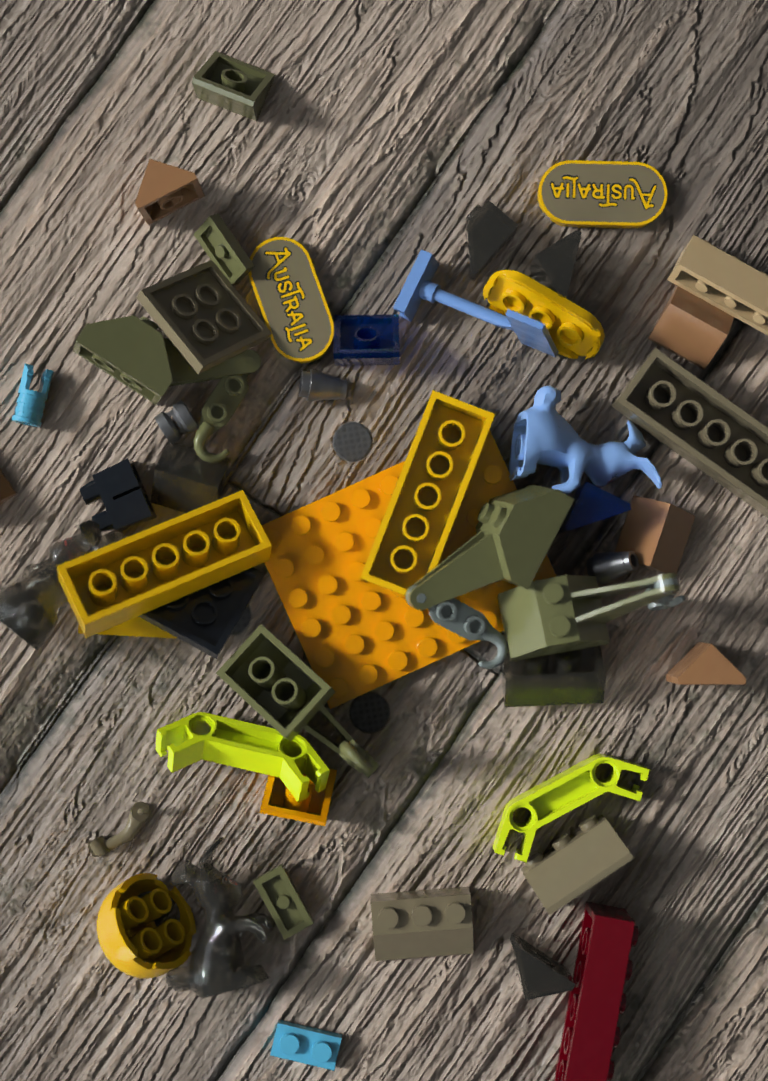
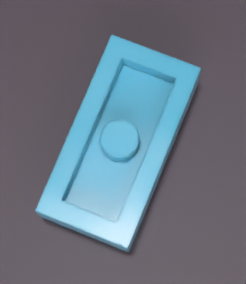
(306, 1045)

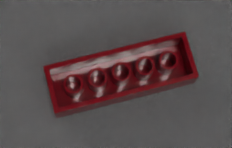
(598, 996)

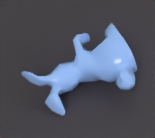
(549, 440)

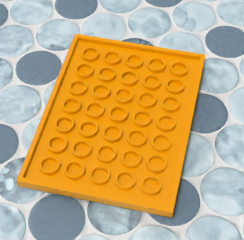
(353, 628)

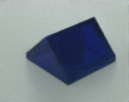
(366, 340)
(592, 505)

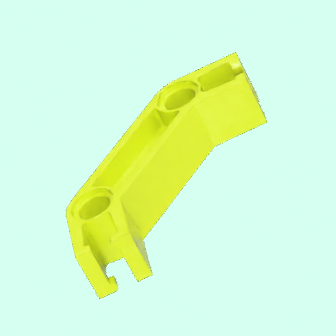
(244, 747)
(562, 795)

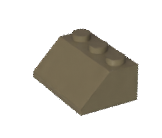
(576, 863)
(422, 923)

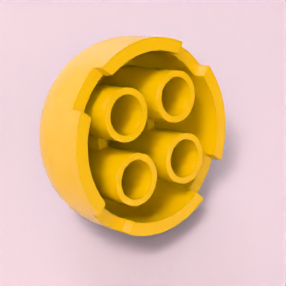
(129, 930)

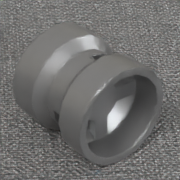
(183, 419)

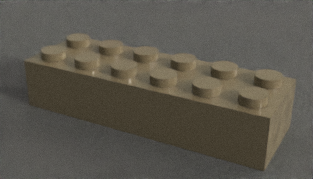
(699, 426)

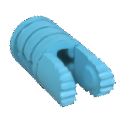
(29, 402)

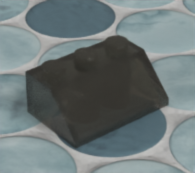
(555, 679)

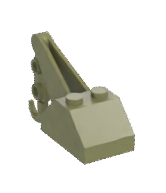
(149, 364)
(287, 693)

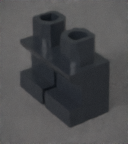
(122, 511)

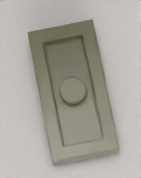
(224, 249)
(283, 901)

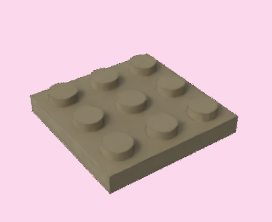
(204, 316)

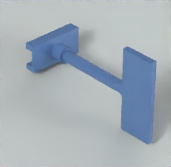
(419, 287)

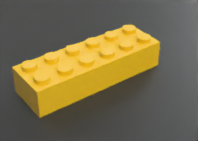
(427, 493)
(164, 563)

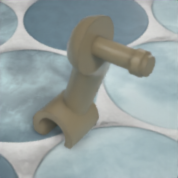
(138, 815)

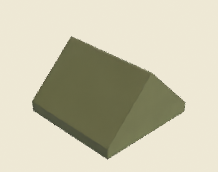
(233, 85)

